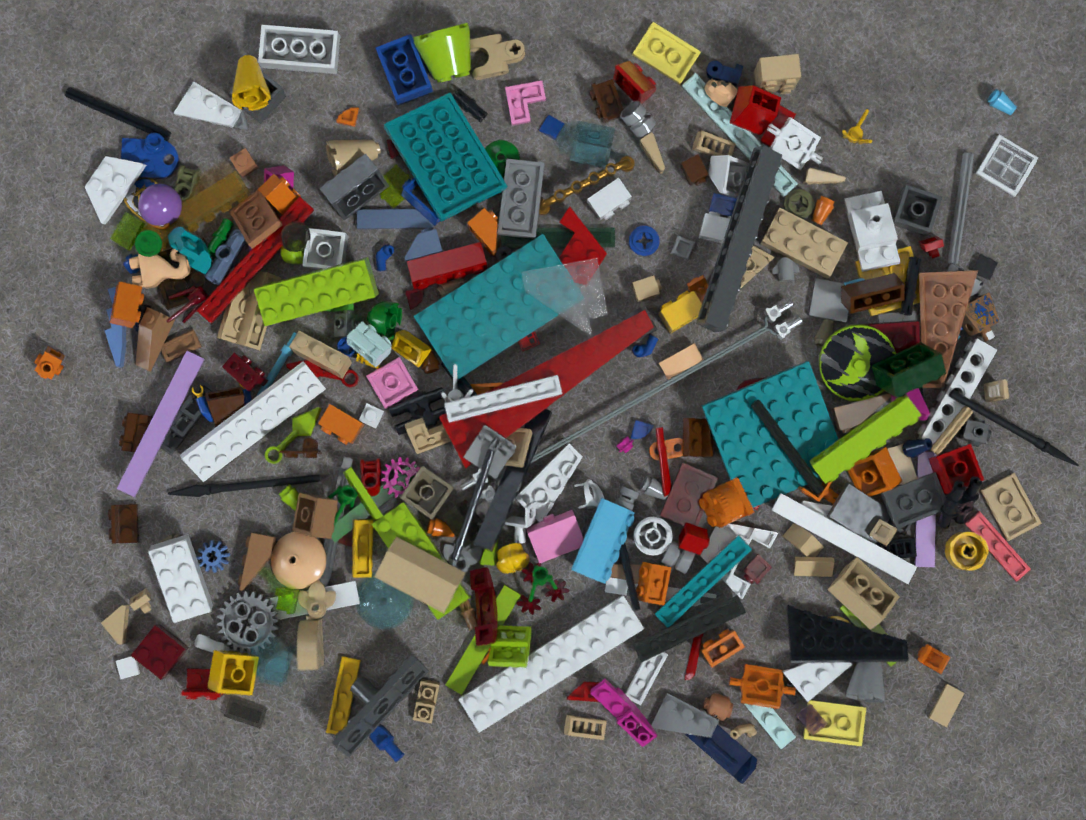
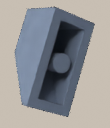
(425, 244)

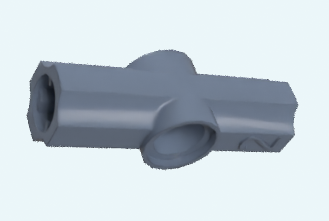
(226, 257)

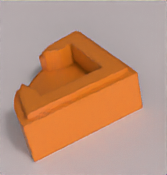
(348, 117)

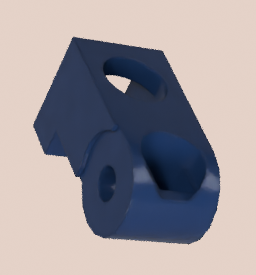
(717, 71)

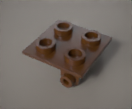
(309, 450)

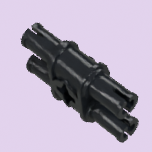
(410, 405)
(959, 502)

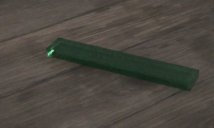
(560, 237)

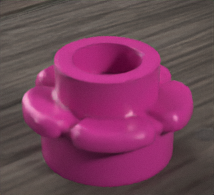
(625, 445)

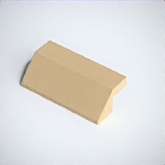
(242, 317)
(419, 574)

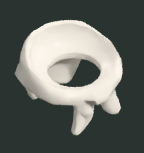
(590, 501)

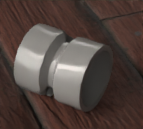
(636, 116)
(678, 557)

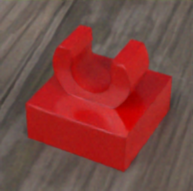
(931, 246)

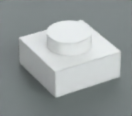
(371, 415)

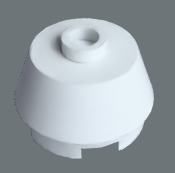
(653, 535)

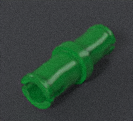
(220, 236)

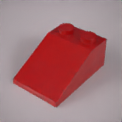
(633, 81)

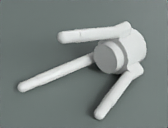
(455, 394)

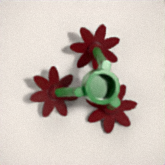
(540, 576)

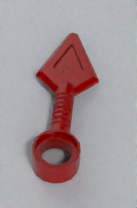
(323, 373)

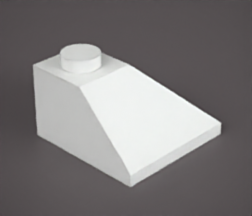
(727, 174)

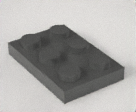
(914, 500)

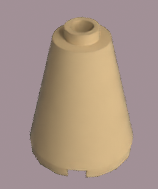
(345, 152)

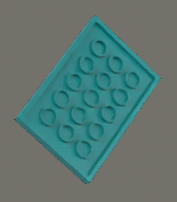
(445, 156)

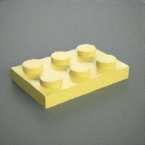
(666, 53)
(843, 725)

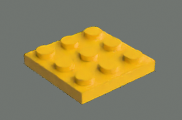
(900, 270)

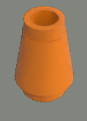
(822, 209)
(439, 528)

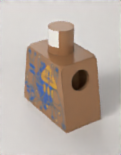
(980, 317)

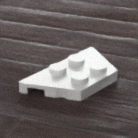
(111, 184)

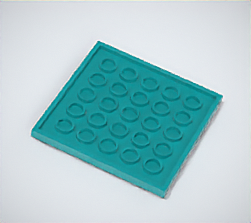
(750, 448)

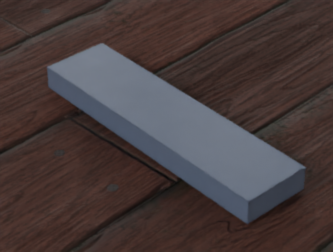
(392, 219)

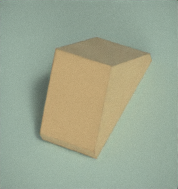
(803, 541)
(117, 624)

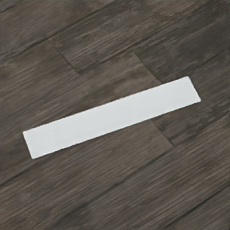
(345, 596)

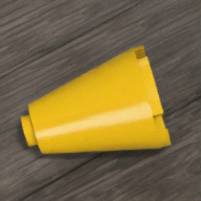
(250, 85)

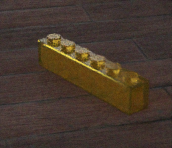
(205, 205)

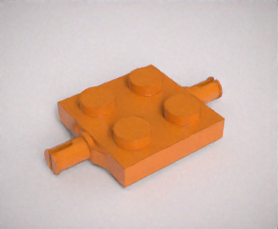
(762, 686)

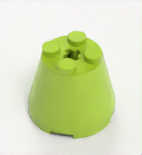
(446, 52)

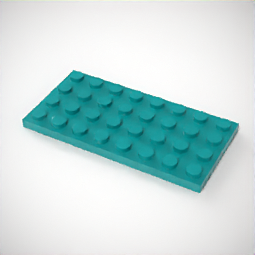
(488, 311)

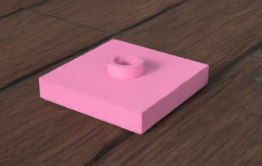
(392, 382)

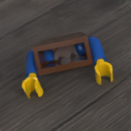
(221, 404)

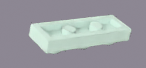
(772, 724)

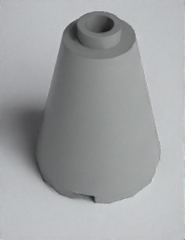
(867, 683)

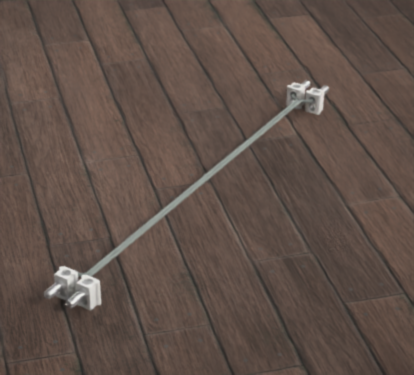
(780, 330)

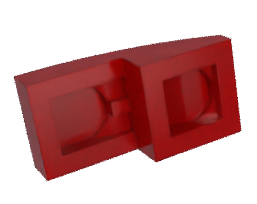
(782, 116)

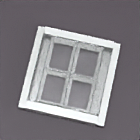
(1007, 165)

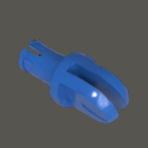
(385, 741)

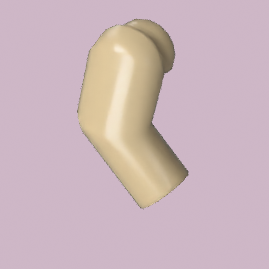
(741, 729)

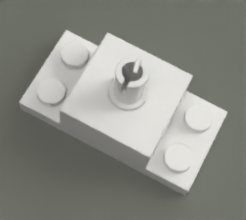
(872, 230)

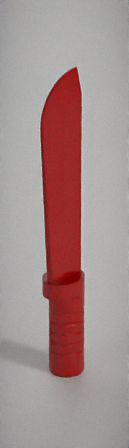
(665, 475)
(693, 658)

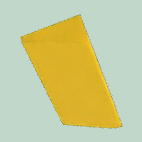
(410, 347)

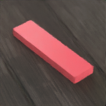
(998, 546)

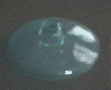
(378, 615)

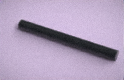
(629, 577)

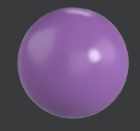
(160, 204)

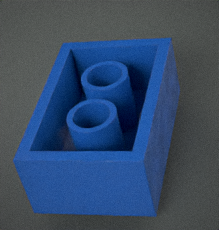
(404, 69)

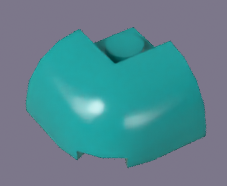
(192, 247)

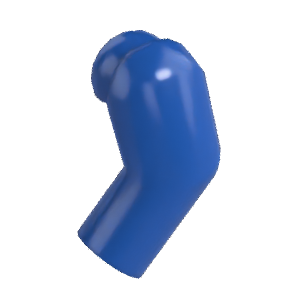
(382, 255)
(645, 349)

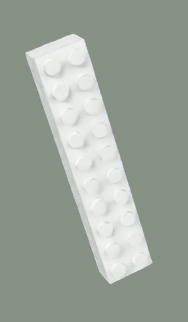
(551, 663)

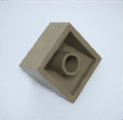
(426, 492)

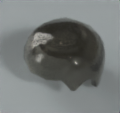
(295, 236)

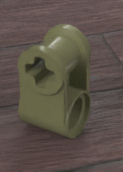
(187, 180)

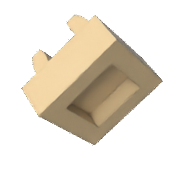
(883, 532)
(141, 600)

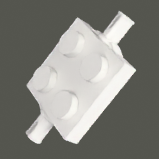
(795, 143)

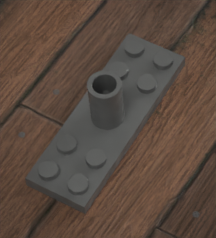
(377, 704)

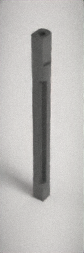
(329, 545)

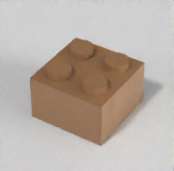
(315, 515)

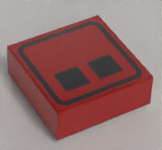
(529, 341)

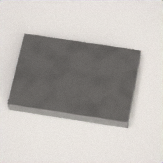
(857, 512)

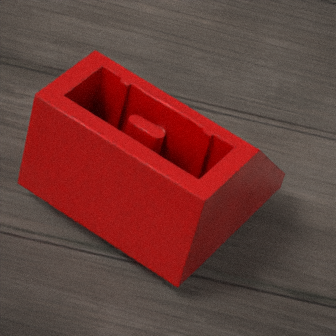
(754, 109)

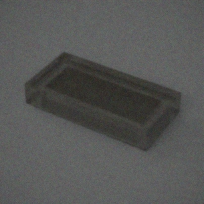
(245, 712)

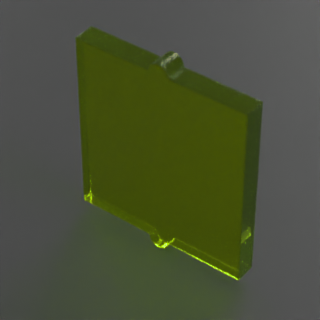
(395, 178)
(127, 231)

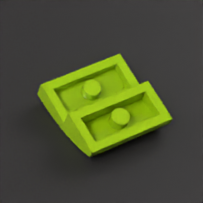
(511, 647)

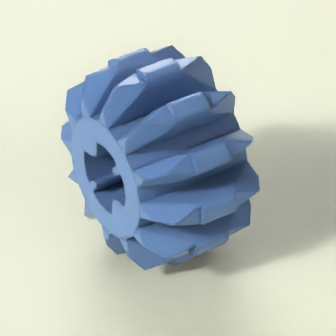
(207, 559)

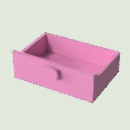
(555, 536)

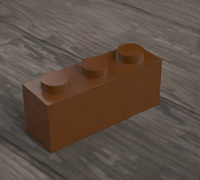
(872, 293)

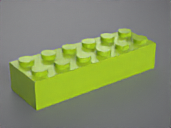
(316, 291)
(404, 524)

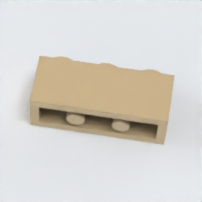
(320, 354)

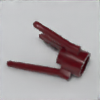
(196, 297)

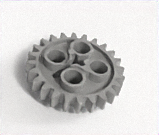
(233, 614)

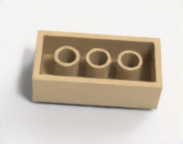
(803, 243)

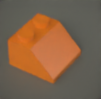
(485, 229)
(875, 473)

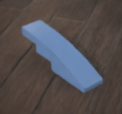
(116, 336)

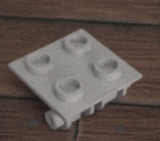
(487, 440)

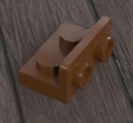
(697, 438)
(123, 523)

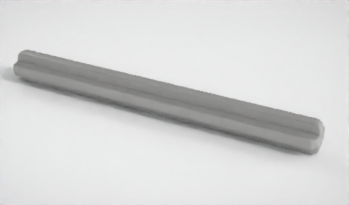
(960, 208)

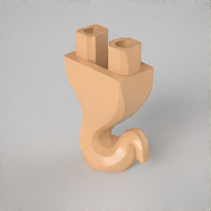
(157, 269)

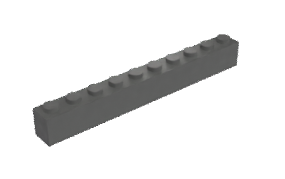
(739, 239)

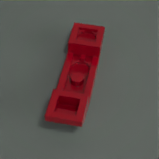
(485, 605)

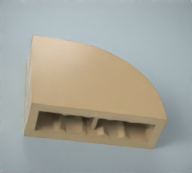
(310, 644)

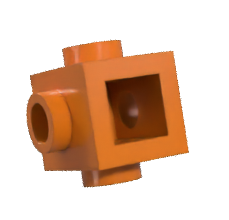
(49, 363)

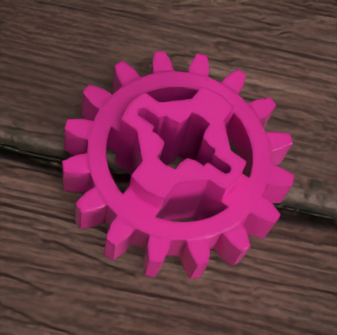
(395, 466)

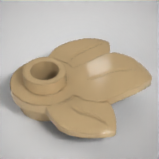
(316, 596)

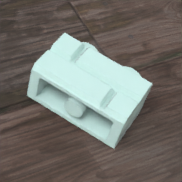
(369, 343)

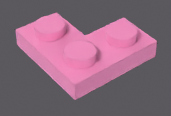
(519, 98)

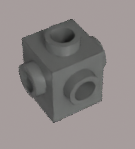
(968, 432)

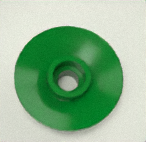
(505, 148)

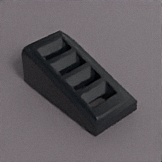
(911, 543)

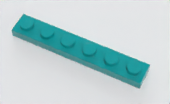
(703, 581)

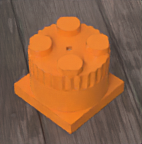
(726, 503)

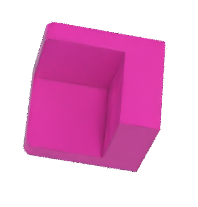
(280, 171)

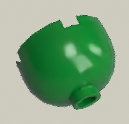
(384, 318)

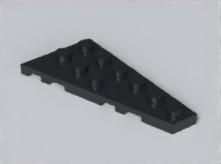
(834, 641)

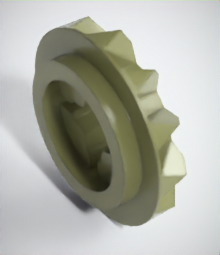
(807, 200)

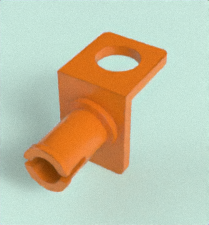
(827, 493)

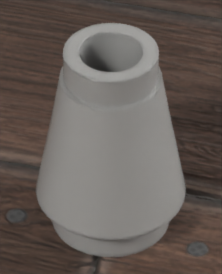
(652, 487)

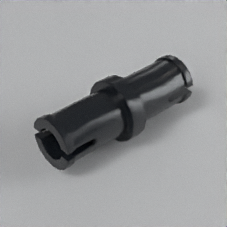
(469, 105)

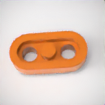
(671, 453)

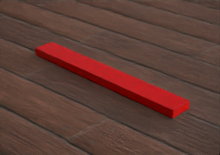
(251, 264)

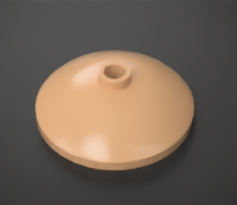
(309, 561)

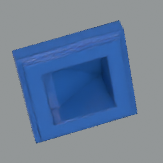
(551, 127)

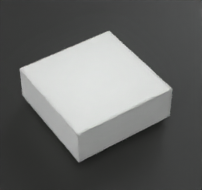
(127, 667)

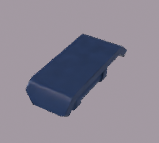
(727, 753)

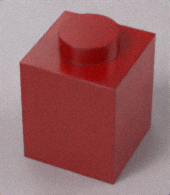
(693, 538)

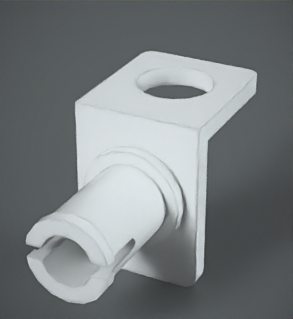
(521, 523)

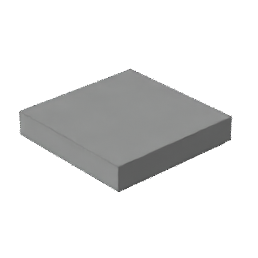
(827, 301)

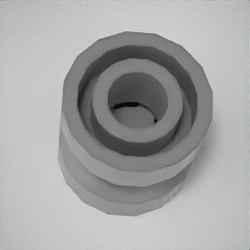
(624, 502)

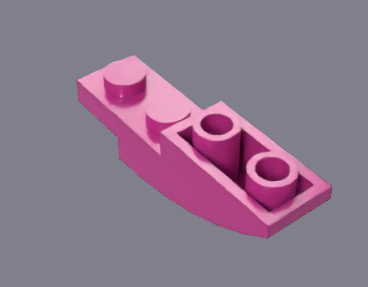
(625, 711)

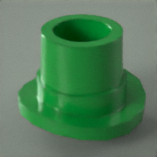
(148, 243)

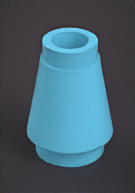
(1000, 101)

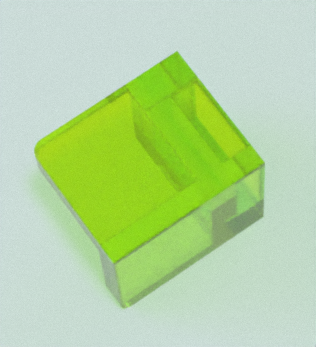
(287, 599)

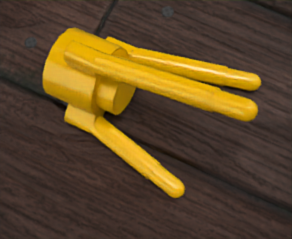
(855, 133)

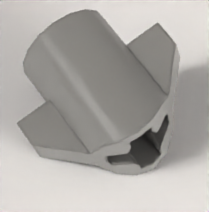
(786, 269)

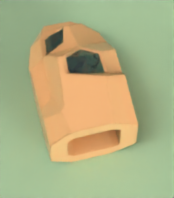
(720, 92)

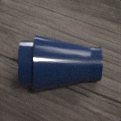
(915, 447)

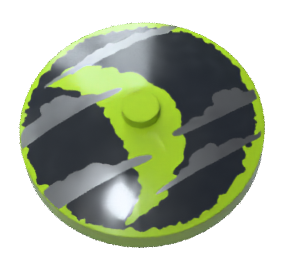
(849, 358)

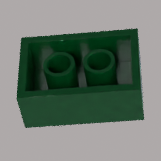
(909, 369)

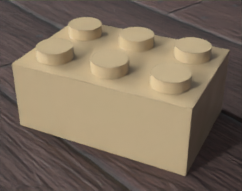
(778, 73)
(863, 593)

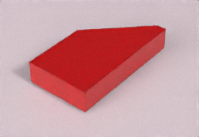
(583, 692)

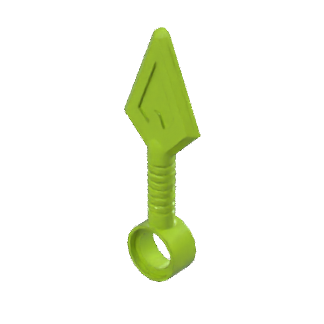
(301, 426)

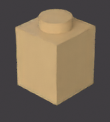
(646, 288)

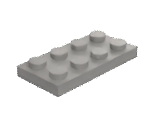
(521, 199)

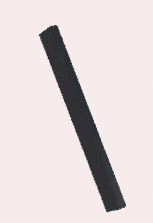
(509, 487)

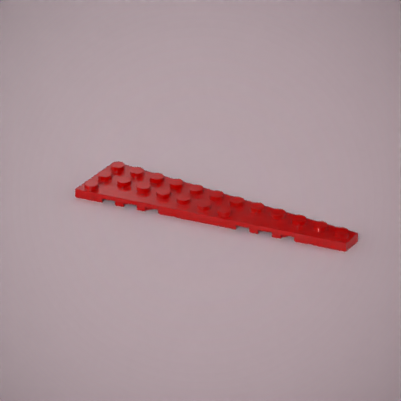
(571, 368)

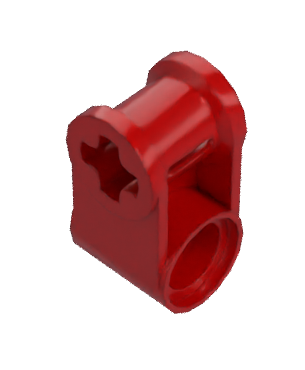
(371, 474)

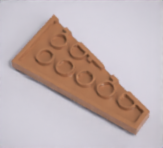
(942, 312)

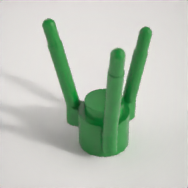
(346, 496)

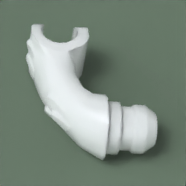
(205, 643)

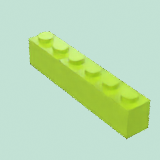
(865, 438)

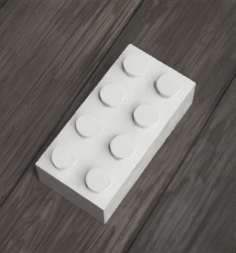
(299, 49)
(180, 578)

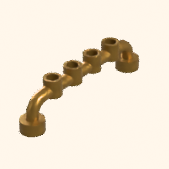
(625, 164)

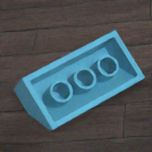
(603, 541)

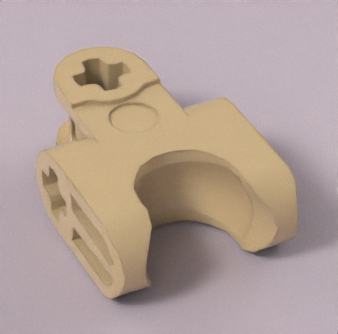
(499, 55)

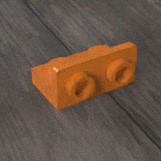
(653, 583)

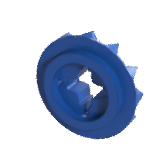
(650, 234)

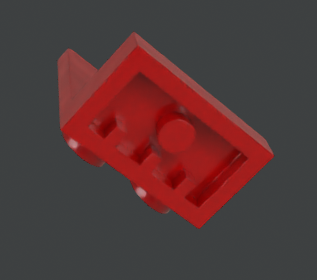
(197, 685)

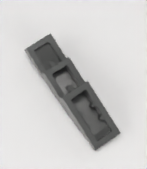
(184, 420)

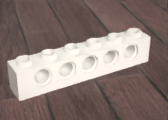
(984, 355)

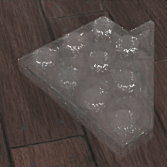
(569, 291)

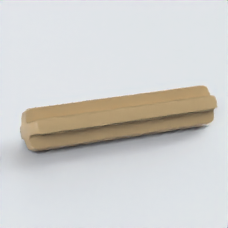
(951, 430)

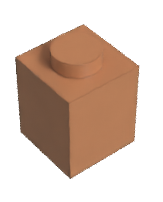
(244, 162)

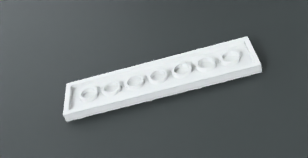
(252, 421)

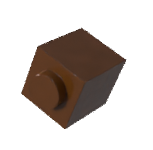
(694, 170)

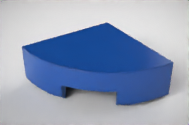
(640, 429)

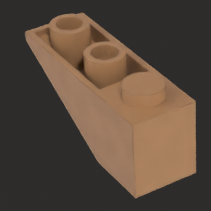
(258, 554)

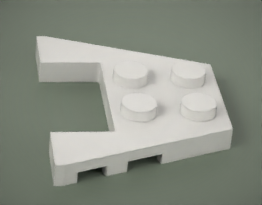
(722, 537)

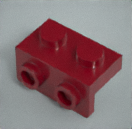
(243, 372)

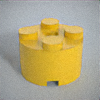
(974, 558)

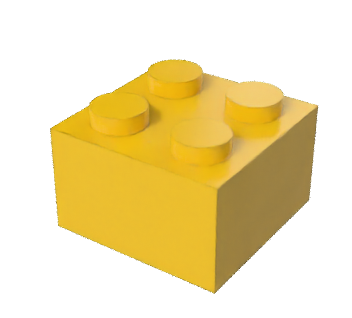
(680, 312)
(233, 672)

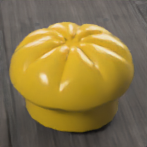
(512, 558)

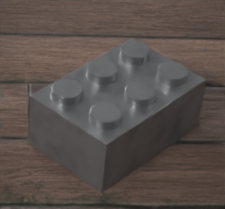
(354, 187)

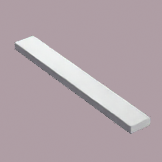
(844, 538)

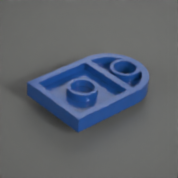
(135, 151)

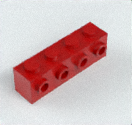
(447, 265)

